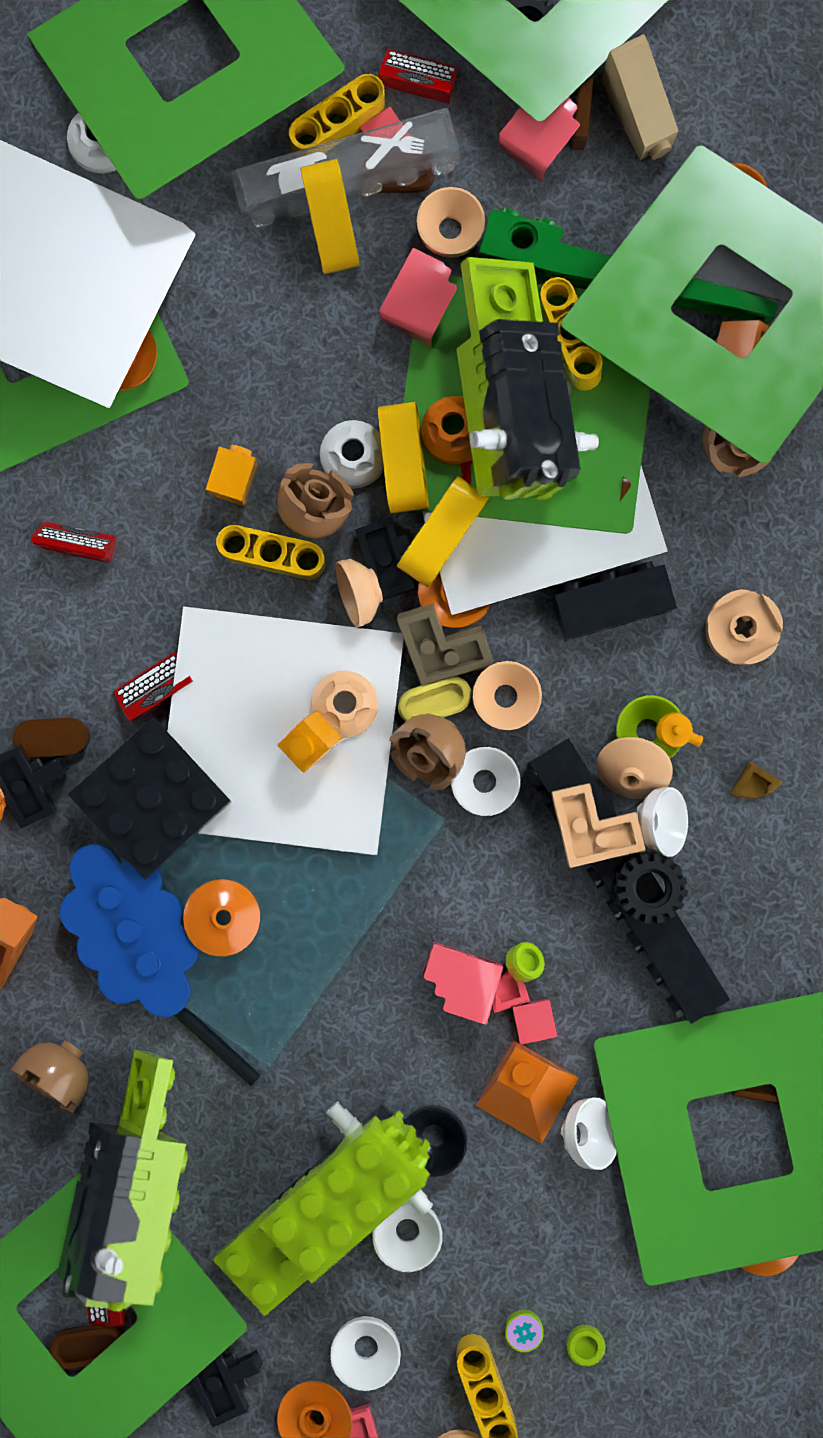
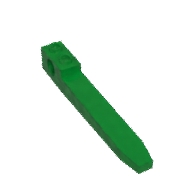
(582, 266)

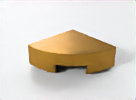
(754, 783)

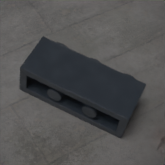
(613, 600)

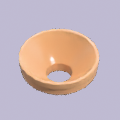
(453, 204)
(358, 591)
(527, 689)
(366, 707)

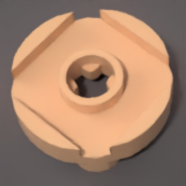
(764, 634)

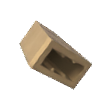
(640, 98)

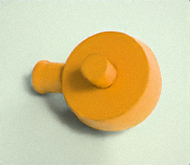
(676, 730)

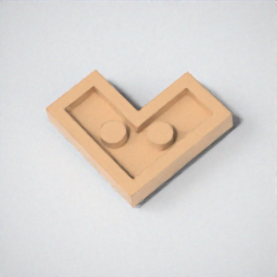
(587, 837)

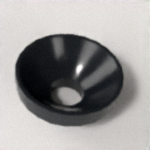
(453, 1150)

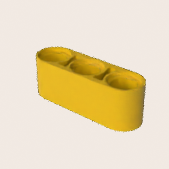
(344, 102)
(330, 216)
(573, 350)
(403, 457)
(442, 532)
(256, 542)
(483, 1375)

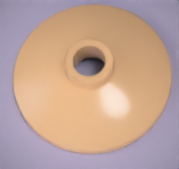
(634, 767)

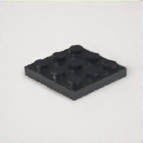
(149, 798)

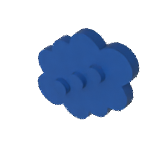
(129, 931)

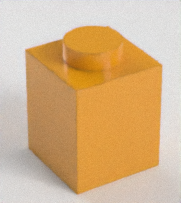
(232, 474)
(309, 741)

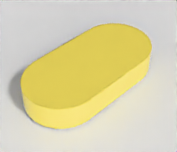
(436, 698)

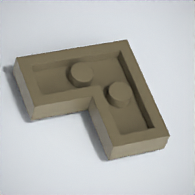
(441, 655)

